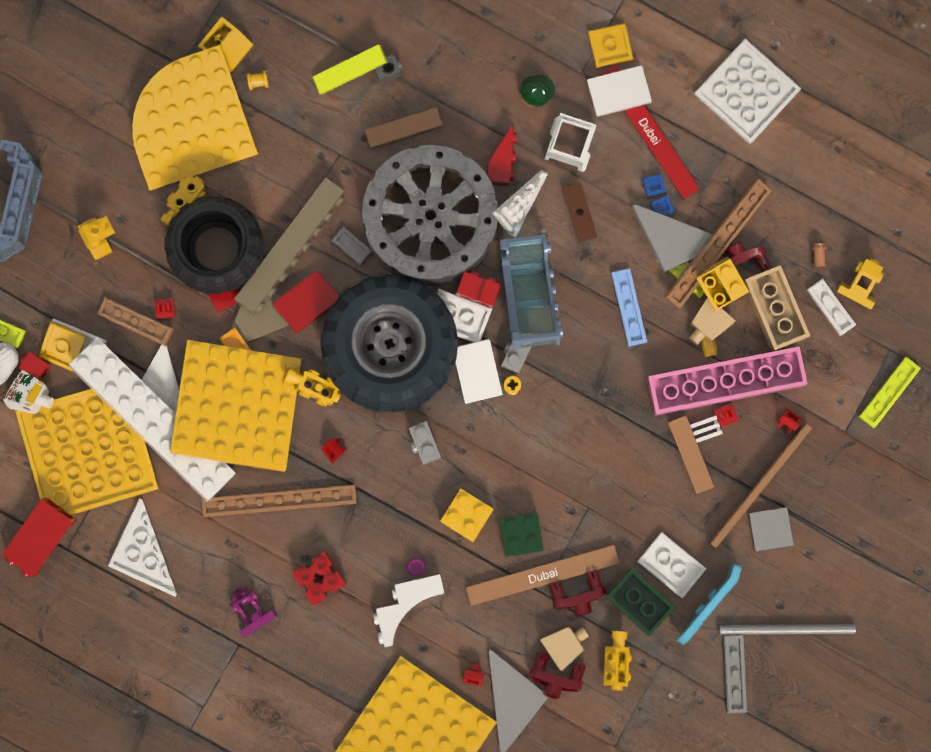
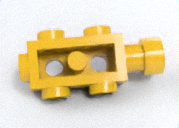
(183, 194)
(316, 386)
(617, 662)

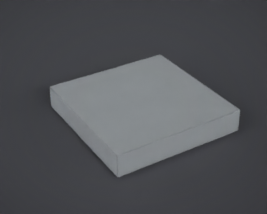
(770, 529)

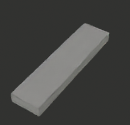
(735, 673)

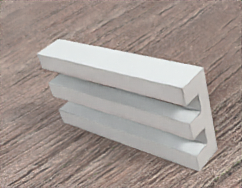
(716, 425)

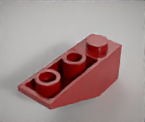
(499, 166)

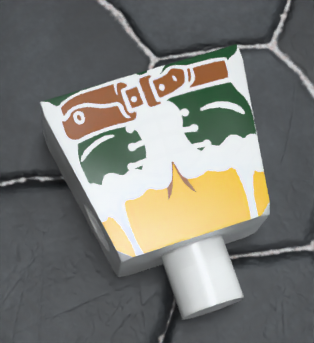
(27, 394)

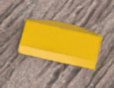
(709, 348)

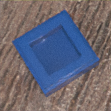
(654, 185)
(662, 206)

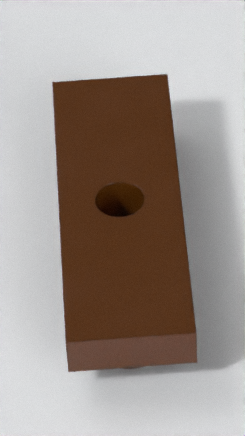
(576, 201)

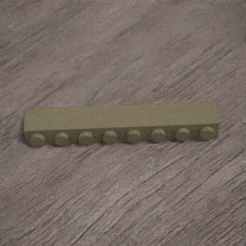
(290, 246)

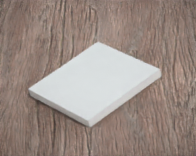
(747, 91)

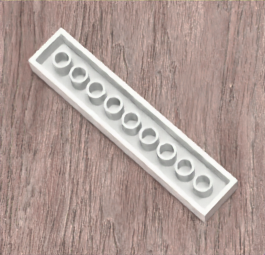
(146, 416)

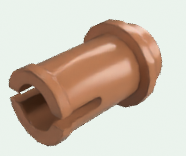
(819, 254)

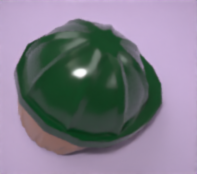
(536, 90)

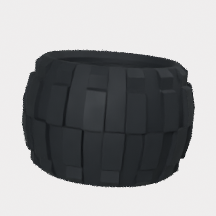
(195, 219)

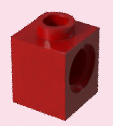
(34, 366)

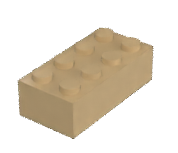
(776, 309)

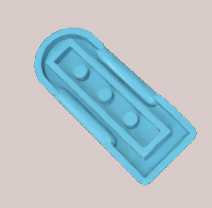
(714, 599)

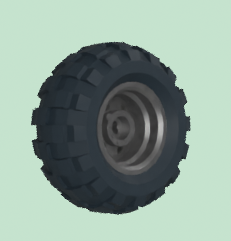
(382, 303)

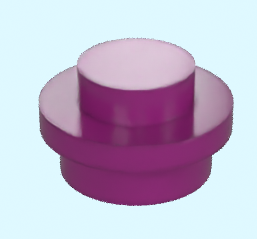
(416, 567)

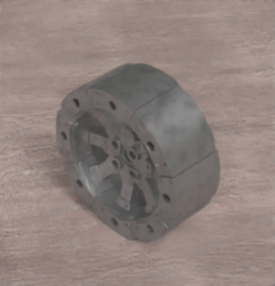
(436, 271)

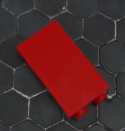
(38, 537)

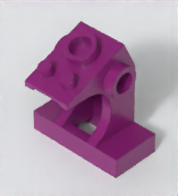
(257, 620)

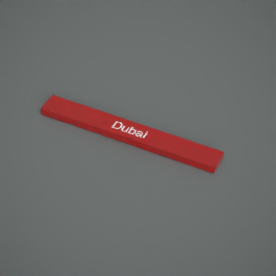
(660, 147)

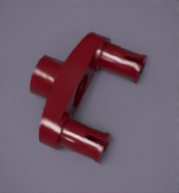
(739, 254)
(581, 602)
(553, 683)

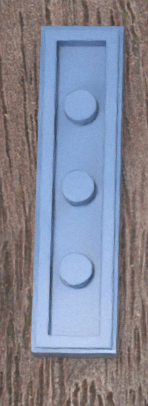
(629, 307)

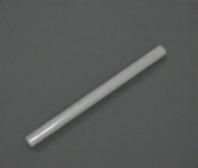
(788, 629)

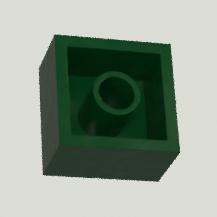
(521, 534)

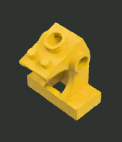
(94, 236)
(869, 269)

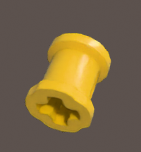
(257, 80)
(516, 381)

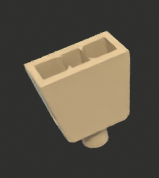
(709, 323)
(564, 645)

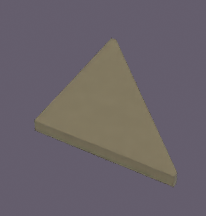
(261, 323)

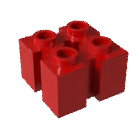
(478, 289)
(321, 566)

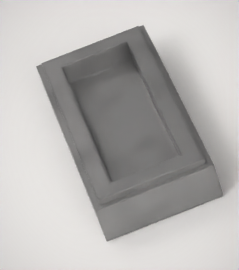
(351, 246)

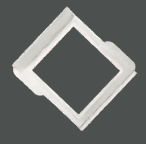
(580, 162)

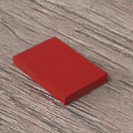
(306, 302)

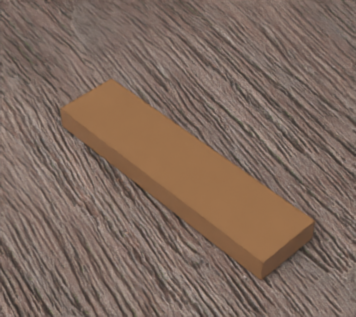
(403, 128)
(135, 321)
(691, 454)

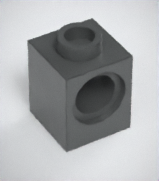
(387, 76)

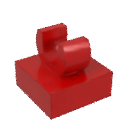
(164, 309)
(726, 415)
(789, 419)
(333, 450)
(474, 677)

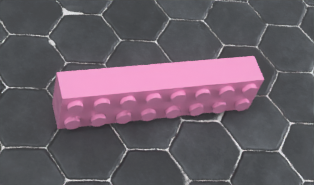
(726, 381)

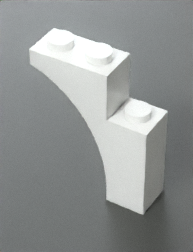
(408, 596)

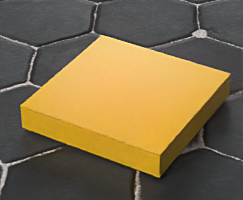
(610, 46)
(61, 345)

